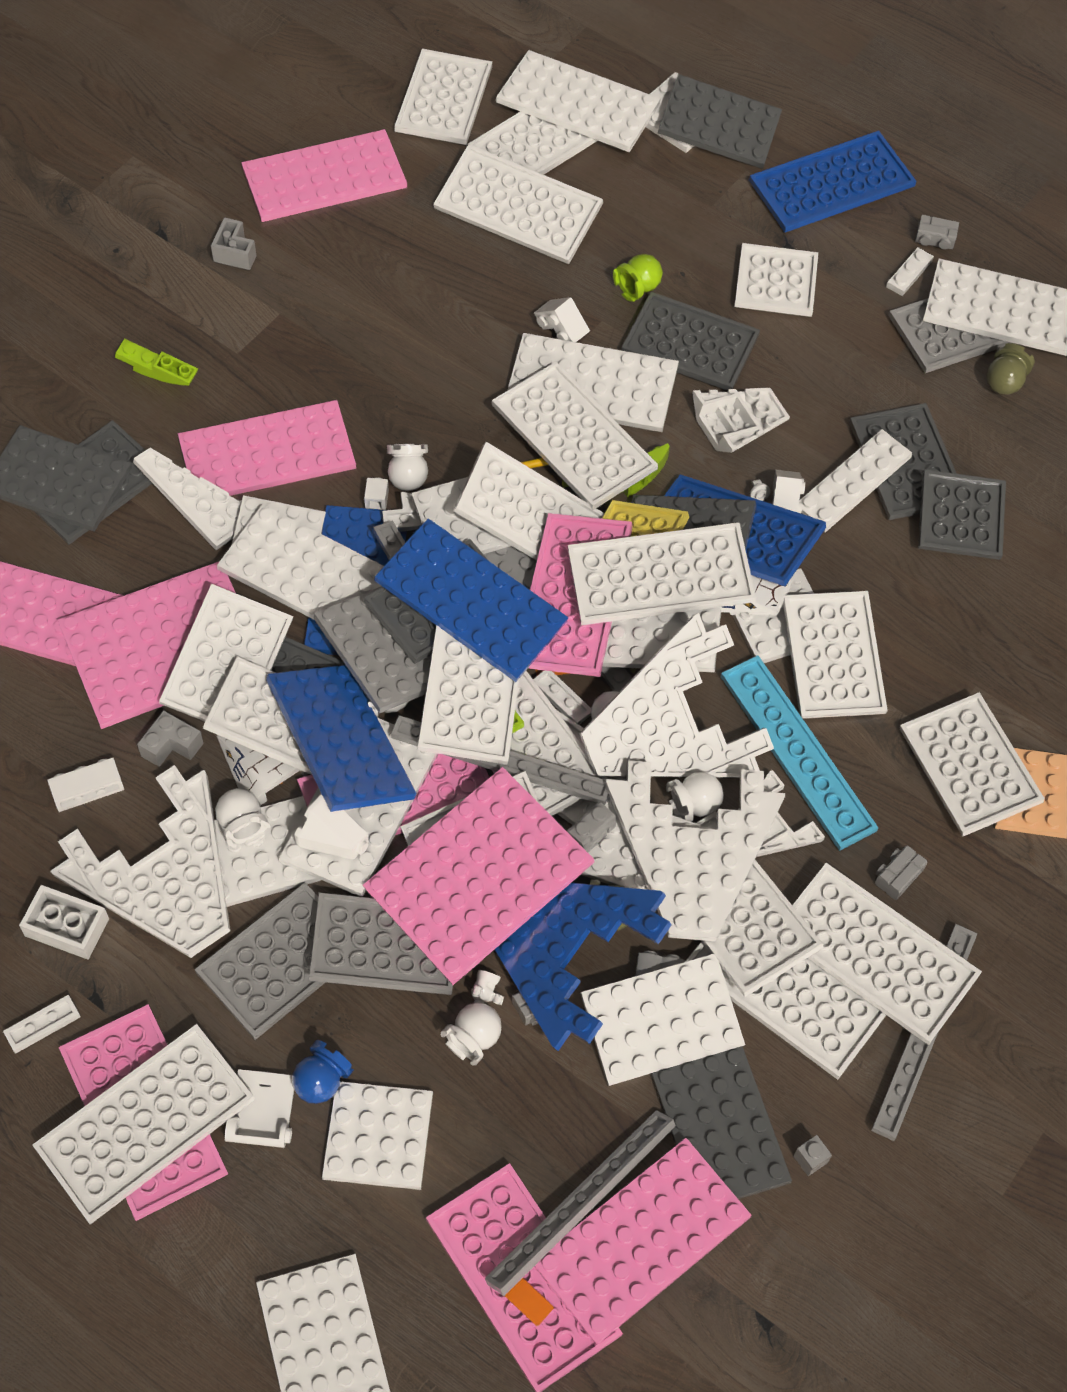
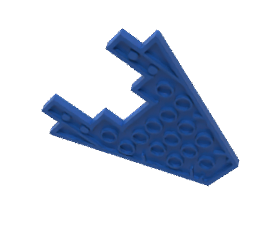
(551, 937)

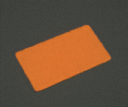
(529, 1302)

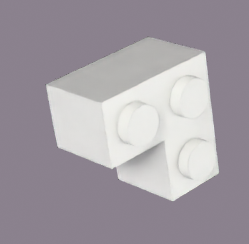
(564, 318)
(787, 490)

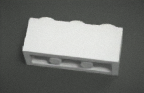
(85, 784)

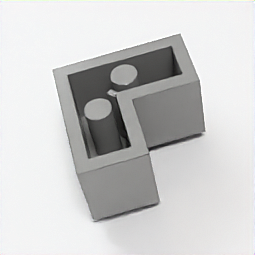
(232, 247)
(167, 735)

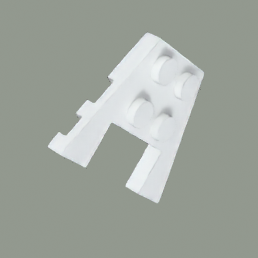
(780, 835)

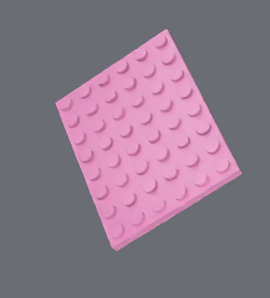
(134, 641)
(478, 875)

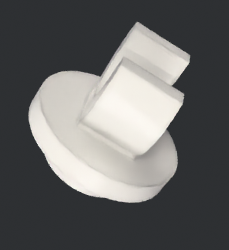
(760, 490)

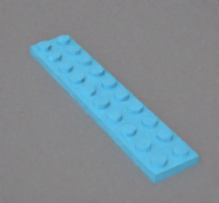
(800, 753)

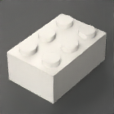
(64, 922)

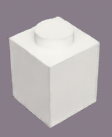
(376, 493)

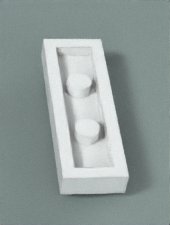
(909, 271)
(563, 697)
(41, 1024)

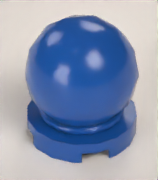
(319, 1075)

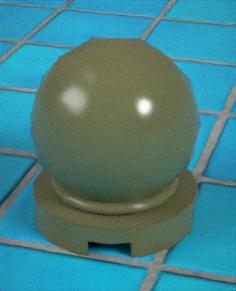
(1009, 369)

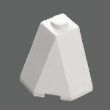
(331, 832)

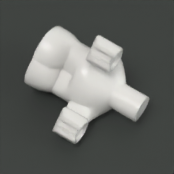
(484, 988)

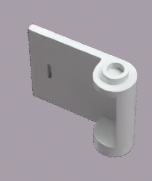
(268, 1116)

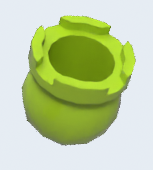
(638, 276)

